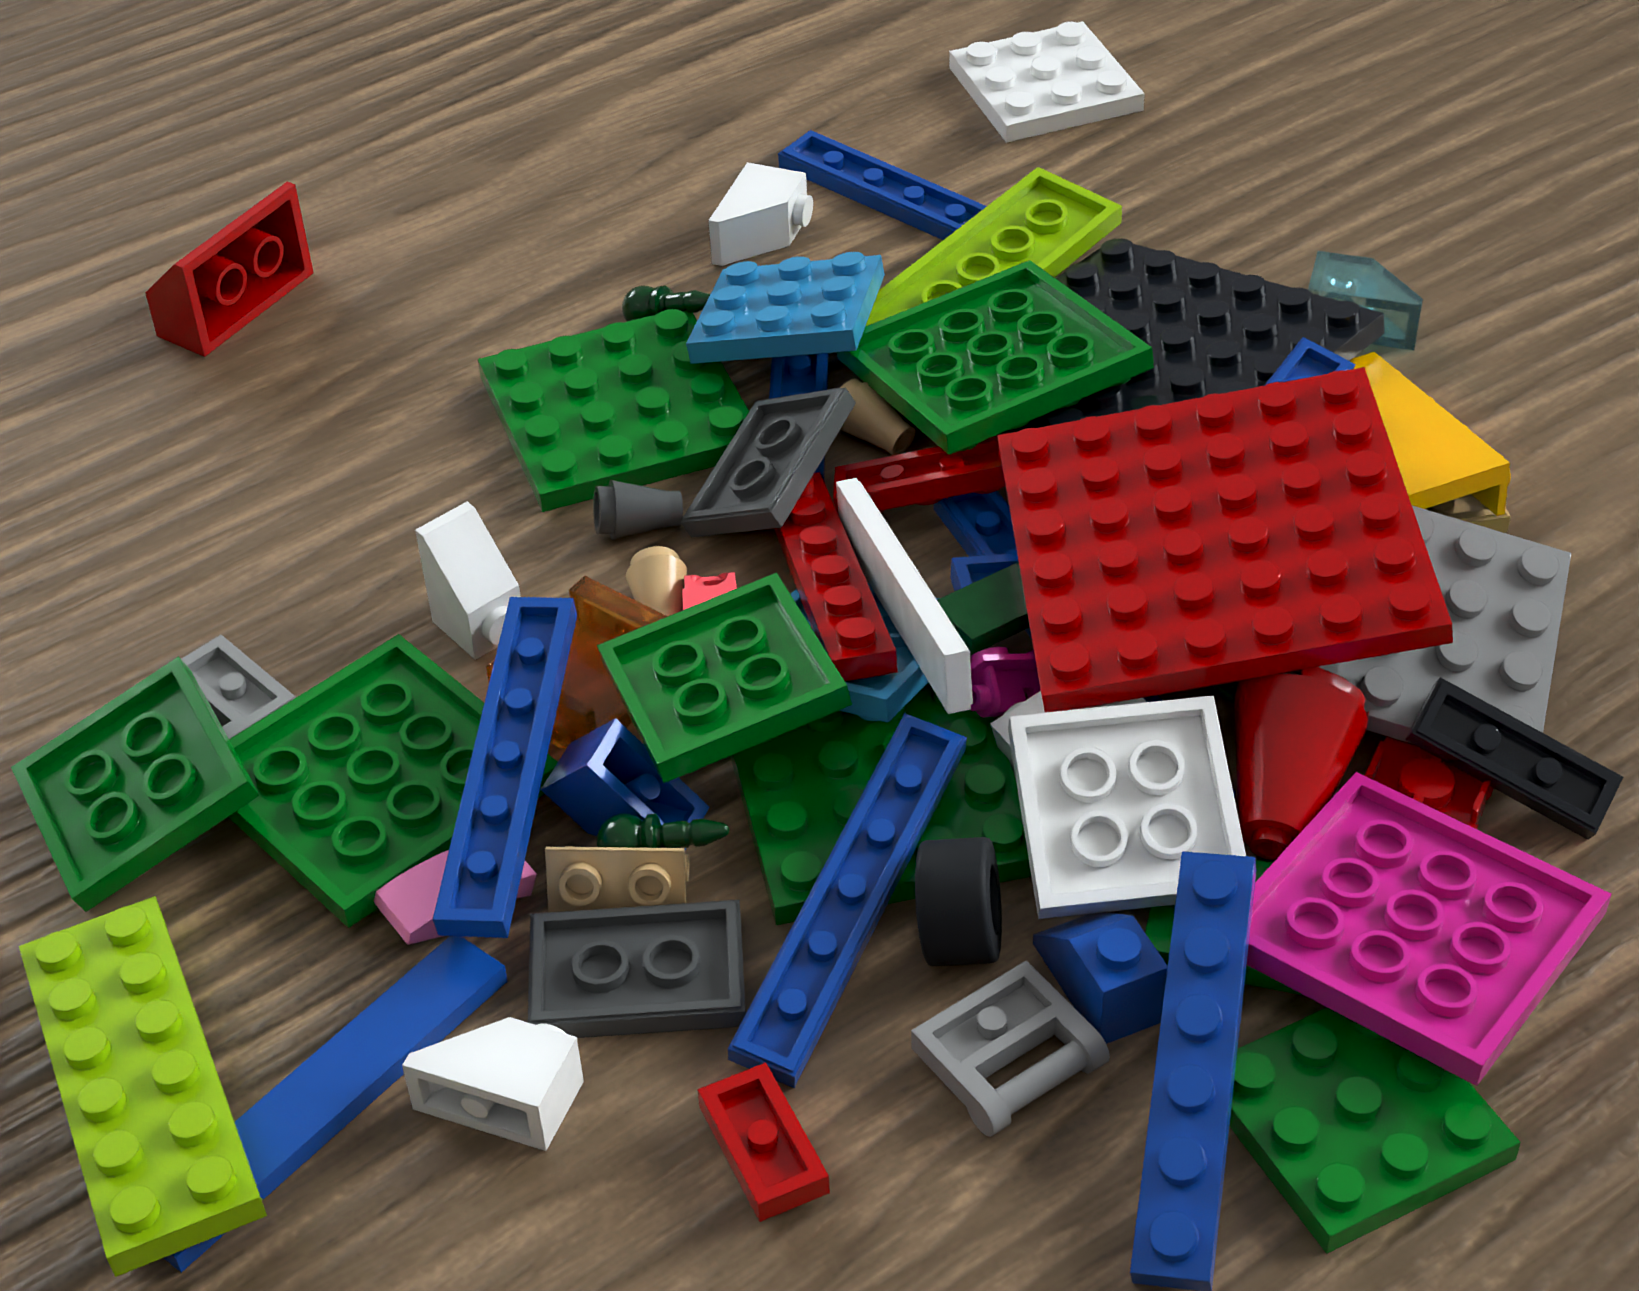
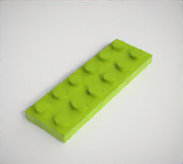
(1033, 221)
(139, 1087)

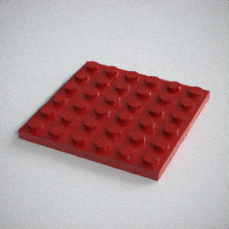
(1217, 542)

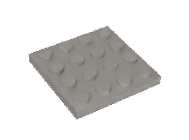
(1505, 628)

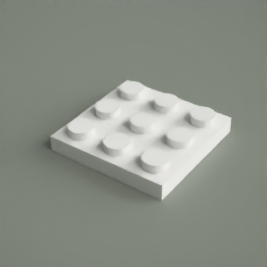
(1045, 81)
(1118, 800)

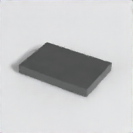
(768, 463)
(637, 969)

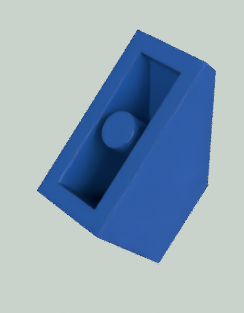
(614, 775)
(1107, 971)

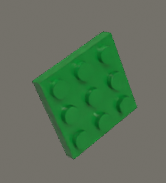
(723, 677)
(133, 783)
(1359, 1126)

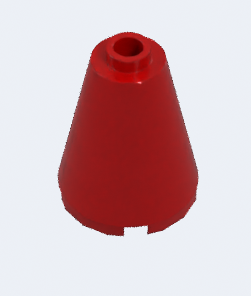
(1292, 751)

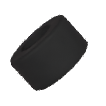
(958, 901)

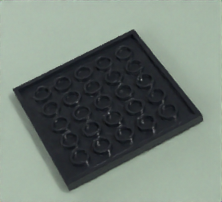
(1204, 326)

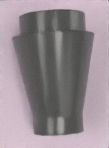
(634, 509)

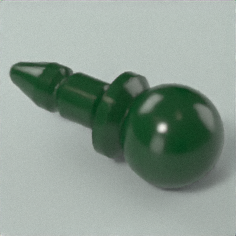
(647, 301)
(632, 832)

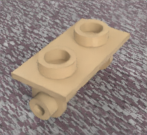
(614, 877)

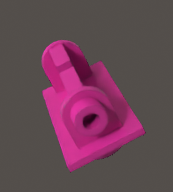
(1001, 680)

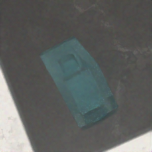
(1373, 288)

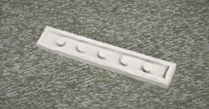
(906, 598)

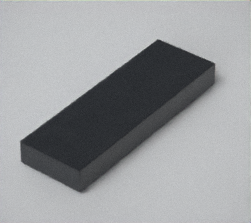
(1514, 758)

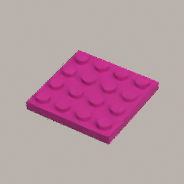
(1418, 925)

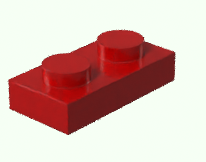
(763, 1142)

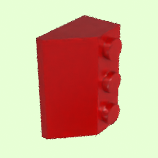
(233, 275)

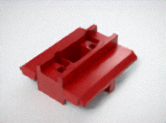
(1429, 780)

